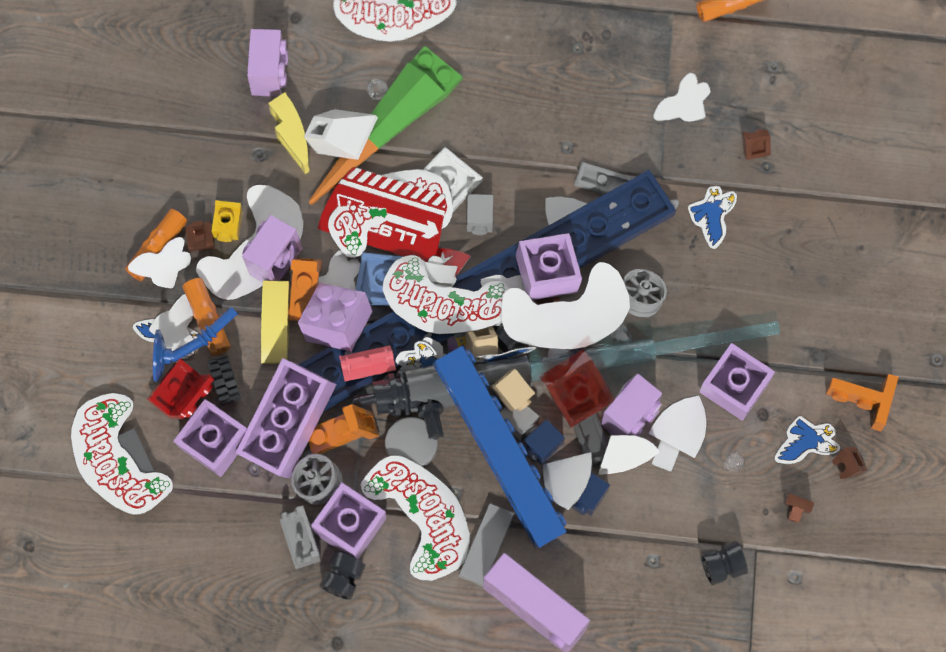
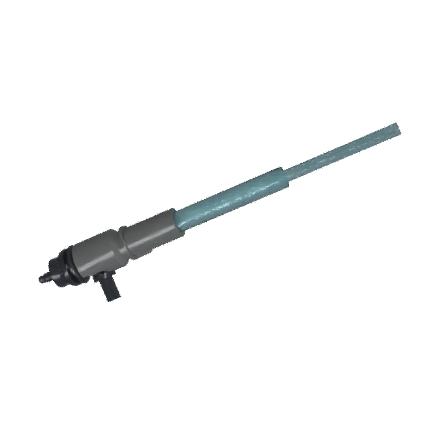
(425, 393)

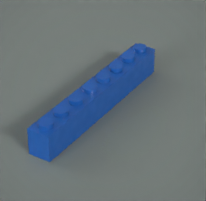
(499, 447)

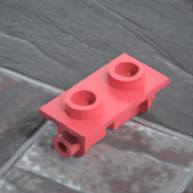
(367, 363)

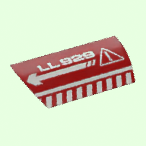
(413, 212)

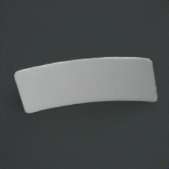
(440, 273)
(666, 457)

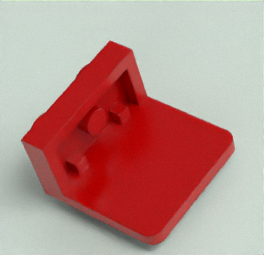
(180, 390)

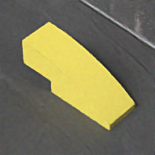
(290, 130)
(275, 321)

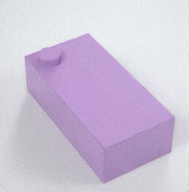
(285, 418)
(535, 603)

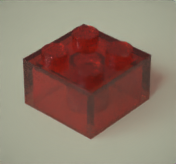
(577, 388)

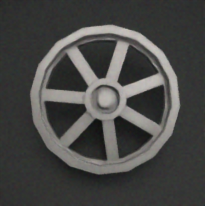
(649, 284)
(316, 479)

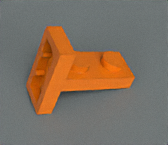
(304, 283)
(866, 398)
(343, 429)

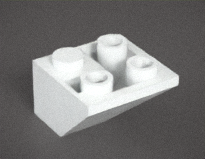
(340, 133)

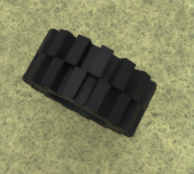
(224, 380)

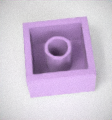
(267, 62)
(271, 250)
(548, 266)
(335, 316)
(737, 382)
(632, 408)
(211, 438)
(349, 521)

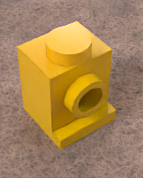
(227, 211)

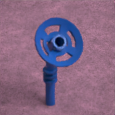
(165, 355)

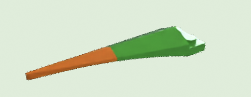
(413, 93)

